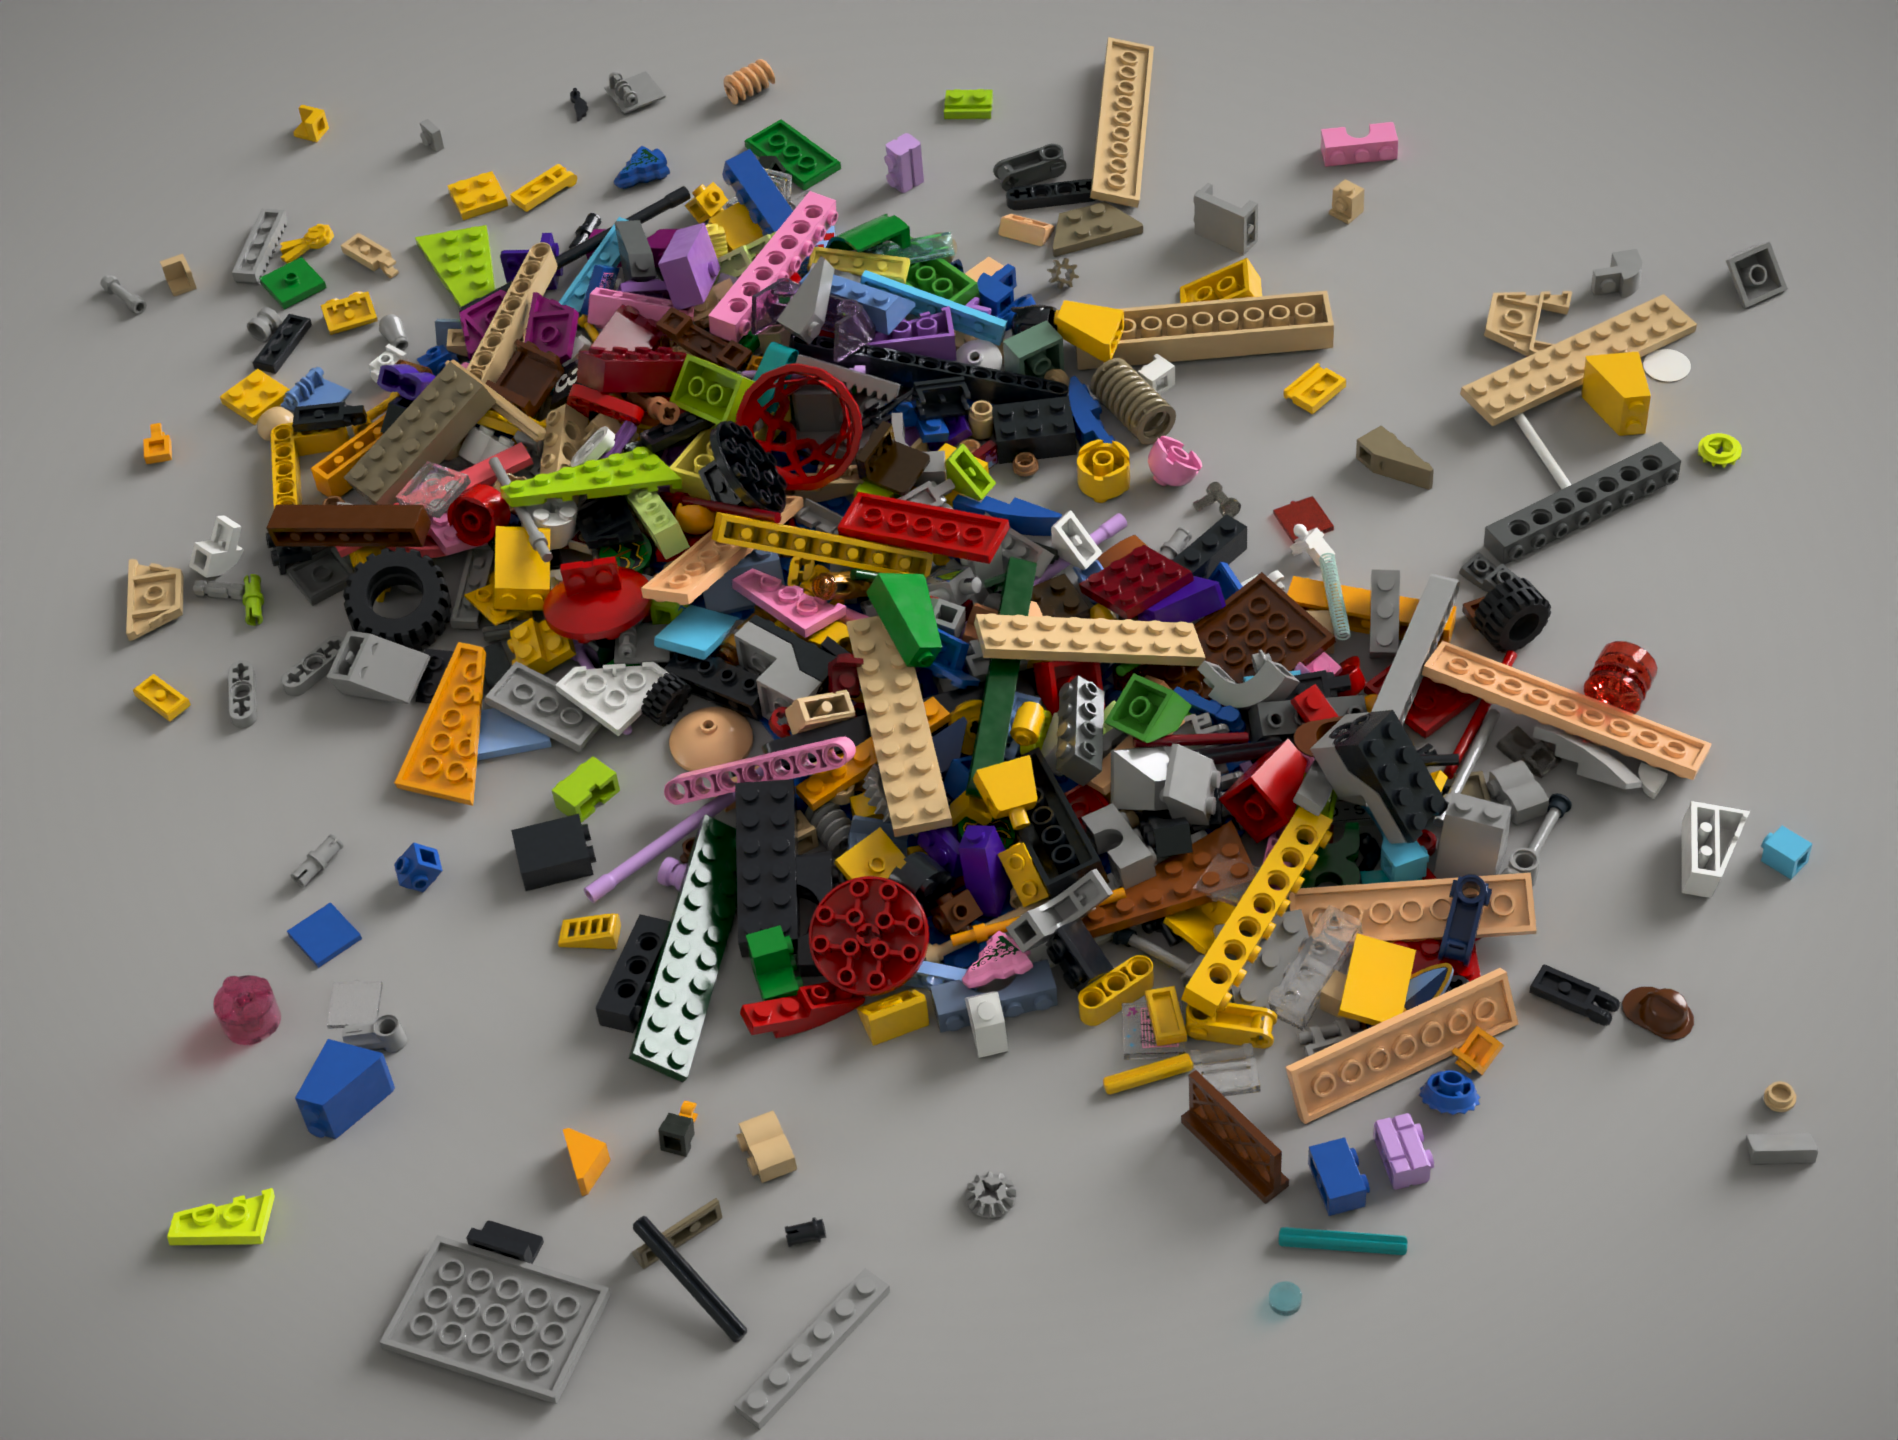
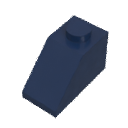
(949, 744)

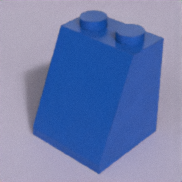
(342, 1088)

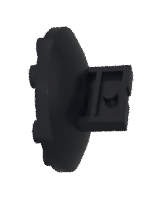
(742, 470)

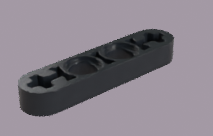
(1018, 198)

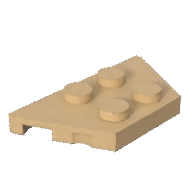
(152, 597)

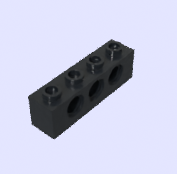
(632, 976)

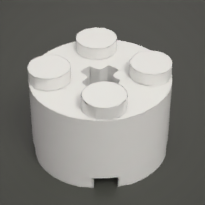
(558, 517)

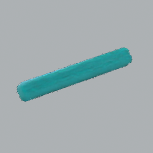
(1343, 1241)

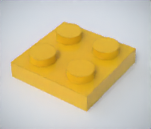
(477, 195)
(254, 396)

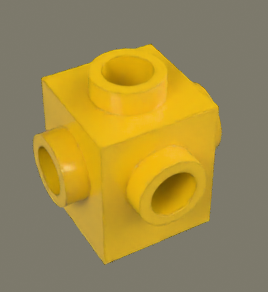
(706, 202)

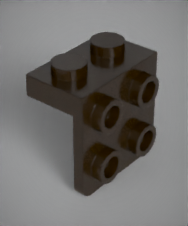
(890, 462)

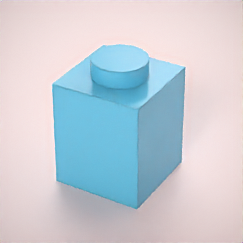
(1785, 851)

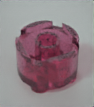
(246, 1009)

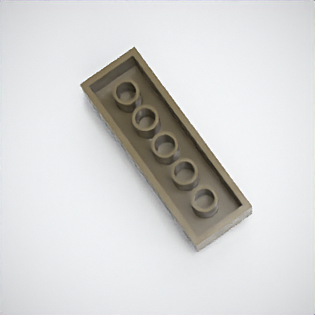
(421, 434)

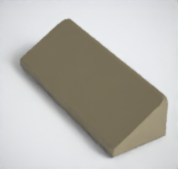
(682, 1231)

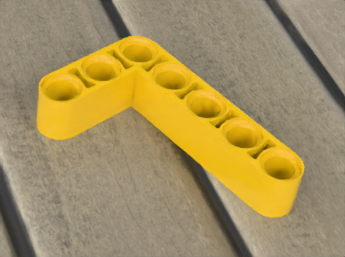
(286, 452)

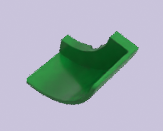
(873, 233)

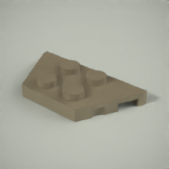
(1092, 227)

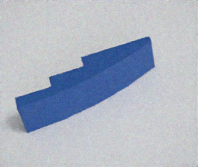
(1022, 515)

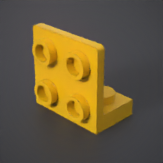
(1198, 923)

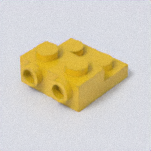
(539, 646)

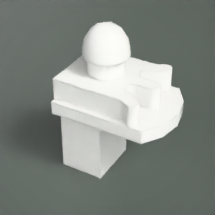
(1310, 542)

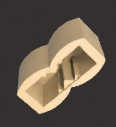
(766, 1146)

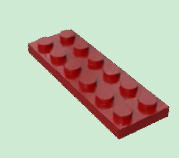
(924, 527)

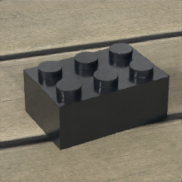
(1034, 427)

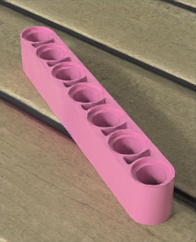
(770, 764)

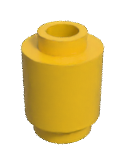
(1027, 723)

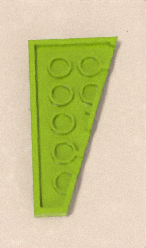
(461, 261)

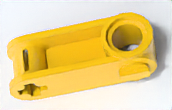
(1233, 1026)

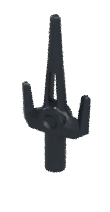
(875, 416)

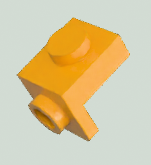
(1477, 1051)

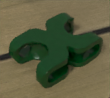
(1336, 861)

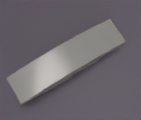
(1591, 759)

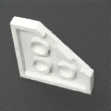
(612, 692)

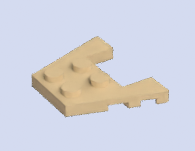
(1516, 316)

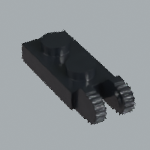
(1574, 995)

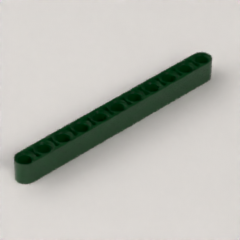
(1001, 676)

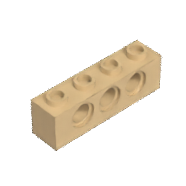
(562, 439)

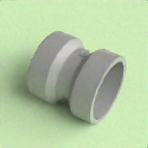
(266, 321)

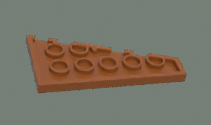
(1173, 884)

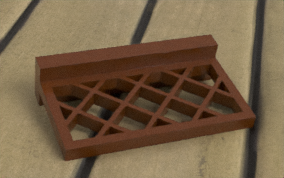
(1234, 1139)

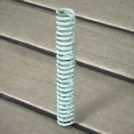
(1324, 566)

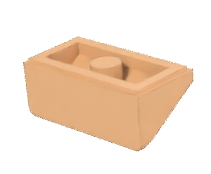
(1025, 229)

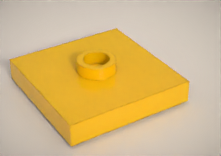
(871, 857)

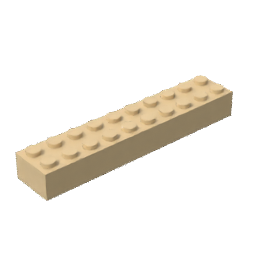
(1222, 329)

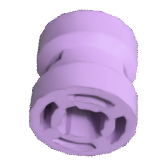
(671, 873)

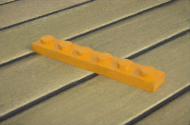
(825, 785)

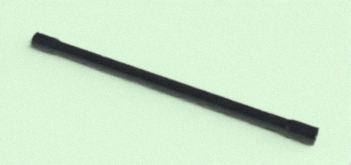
(668, 202)

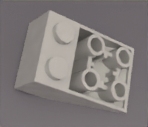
(377, 668)

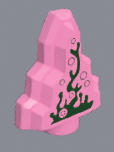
(997, 961)

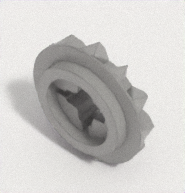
(988, 1206)

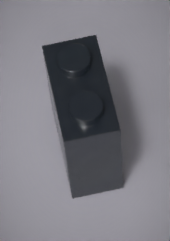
(553, 852)

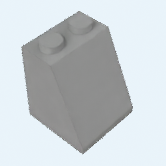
(1472, 837)

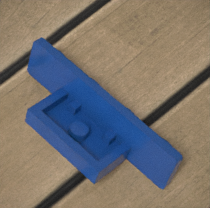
(951, 661)

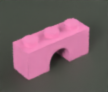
(1342, 149)

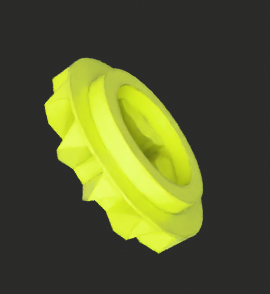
(1711, 443)

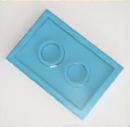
(695, 632)

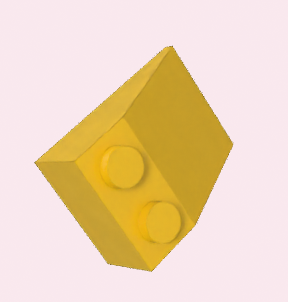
(1230, 282)

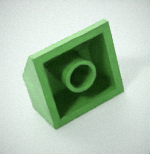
(1147, 710)

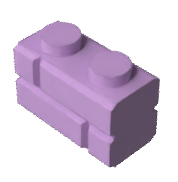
(904, 163)
(1402, 1151)

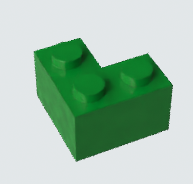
(773, 963)

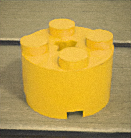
(1103, 470)

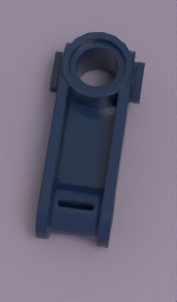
(1464, 919)

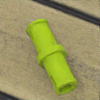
(253, 600)

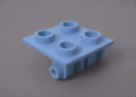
(314, 391)

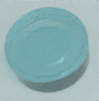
(1285, 1298)

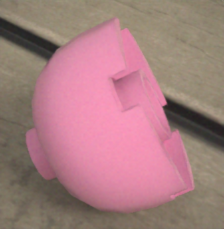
(1171, 463)

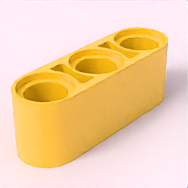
(1131, 980)

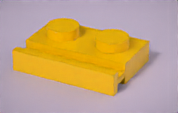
(1314, 388)

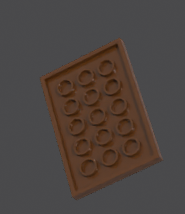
(1253, 620)

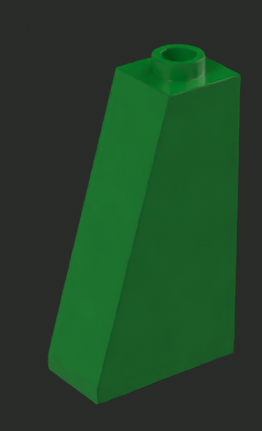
(907, 615)

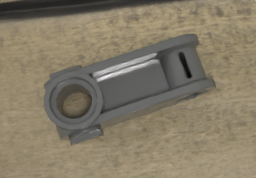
(1031, 167)

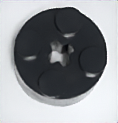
(924, 879)

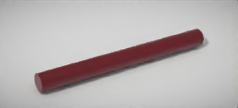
(1195, 740)

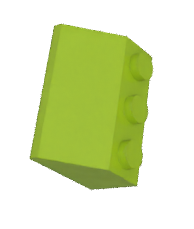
(709, 390)

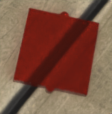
(1303, 512)

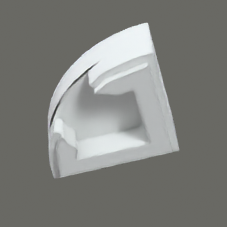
(1652, 779)

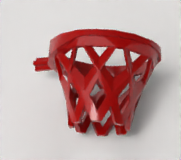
(751, 411)

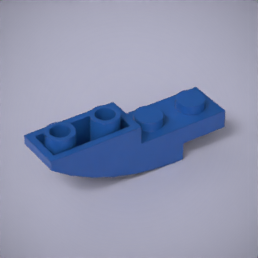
(1086, 414)

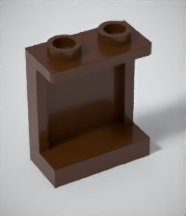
(528, 377)

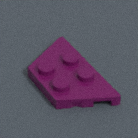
(477, 319)
(552, 326)

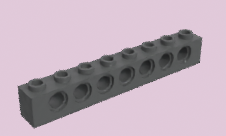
(1581, 503)

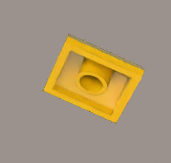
(894, 1015)

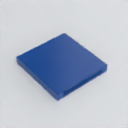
(324, 934)

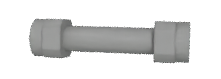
(112, 286)

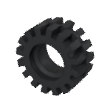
(666, 699)

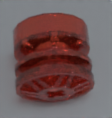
(1621, 676)

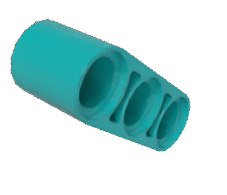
(774, 357)

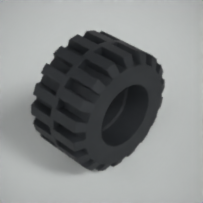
(1512, 614)

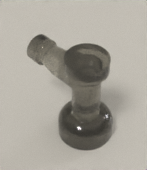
(1215, 494)

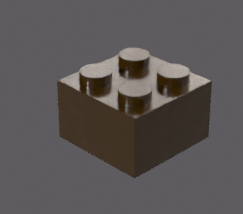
(1060, 599)

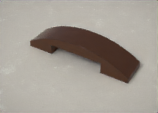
(701, 343)

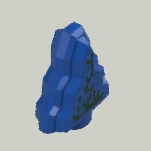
(642, 168)

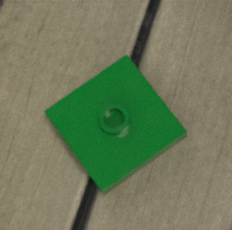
(292, 283)

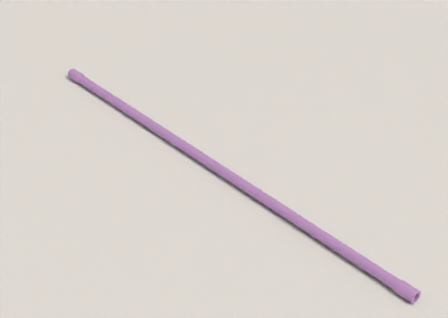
(608, 881)

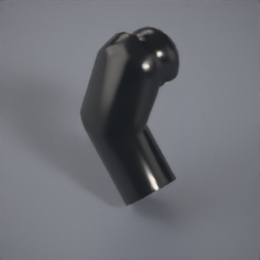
(1371, 852)
(1159, 926)

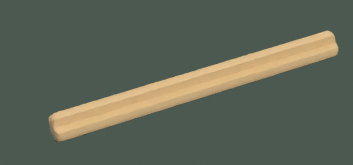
(509, 411)

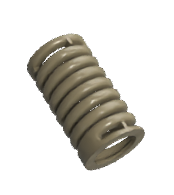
(1132, 401)

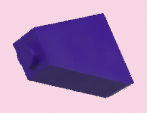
(1188, 603)
(983, 868)

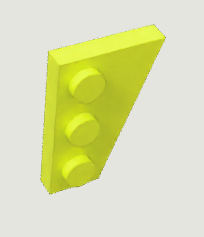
(227, 1224)

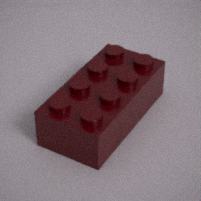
(630, 370)

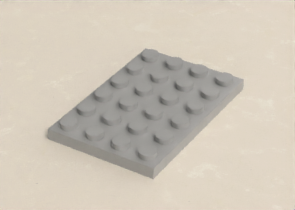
(496, 1319)

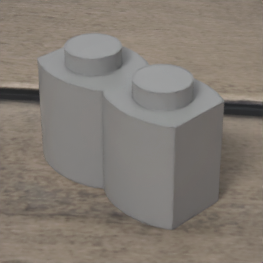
(1516, 787)

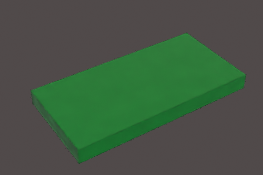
(796, 153)

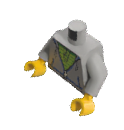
(952, 582)

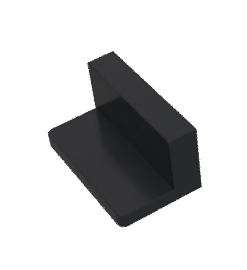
(506, 1241)

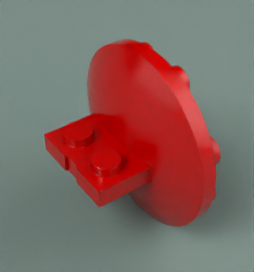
(596, 600)
(868, 936)

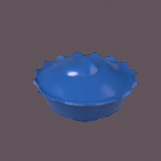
(1450, 1092)

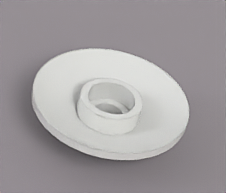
(988, 354)

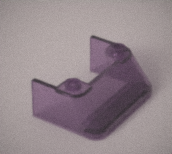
(843, 317)

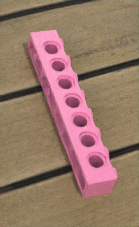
(776, 260)

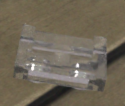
(1232, 1077)

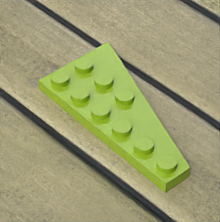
(596, 478)

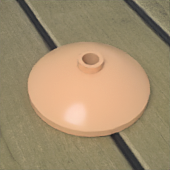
(710, 738)

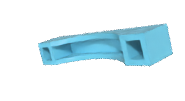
(1401, 860)

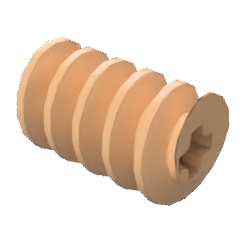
(747, 80)

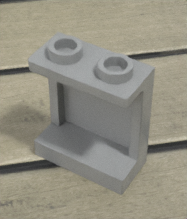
(1225, 222)

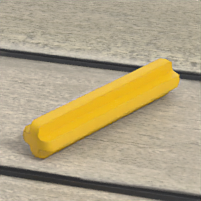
(1147, 1073)

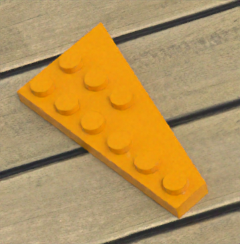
(446, 744)

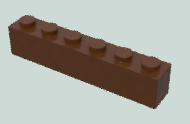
(349, 525)

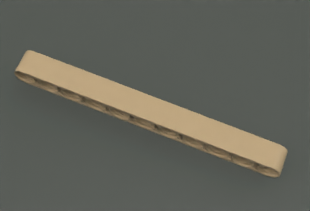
(511, 318)

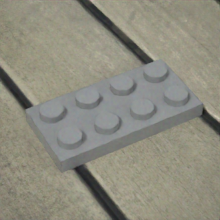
(536, 703)

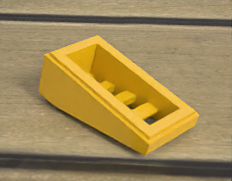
(598, 940)

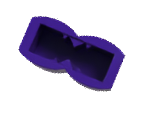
(404, 380)

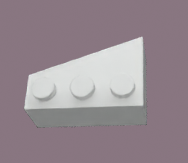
(1707, 845)

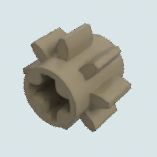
(1070, 274)

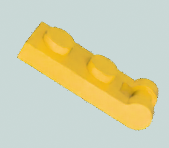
(543, 187)

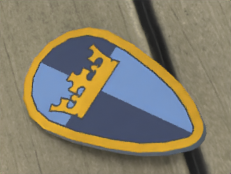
(1425, 986)

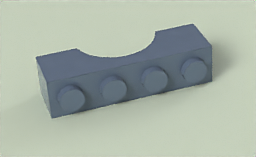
(1024, 994)

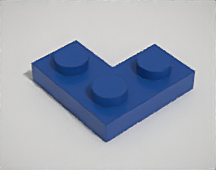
(929, 430)

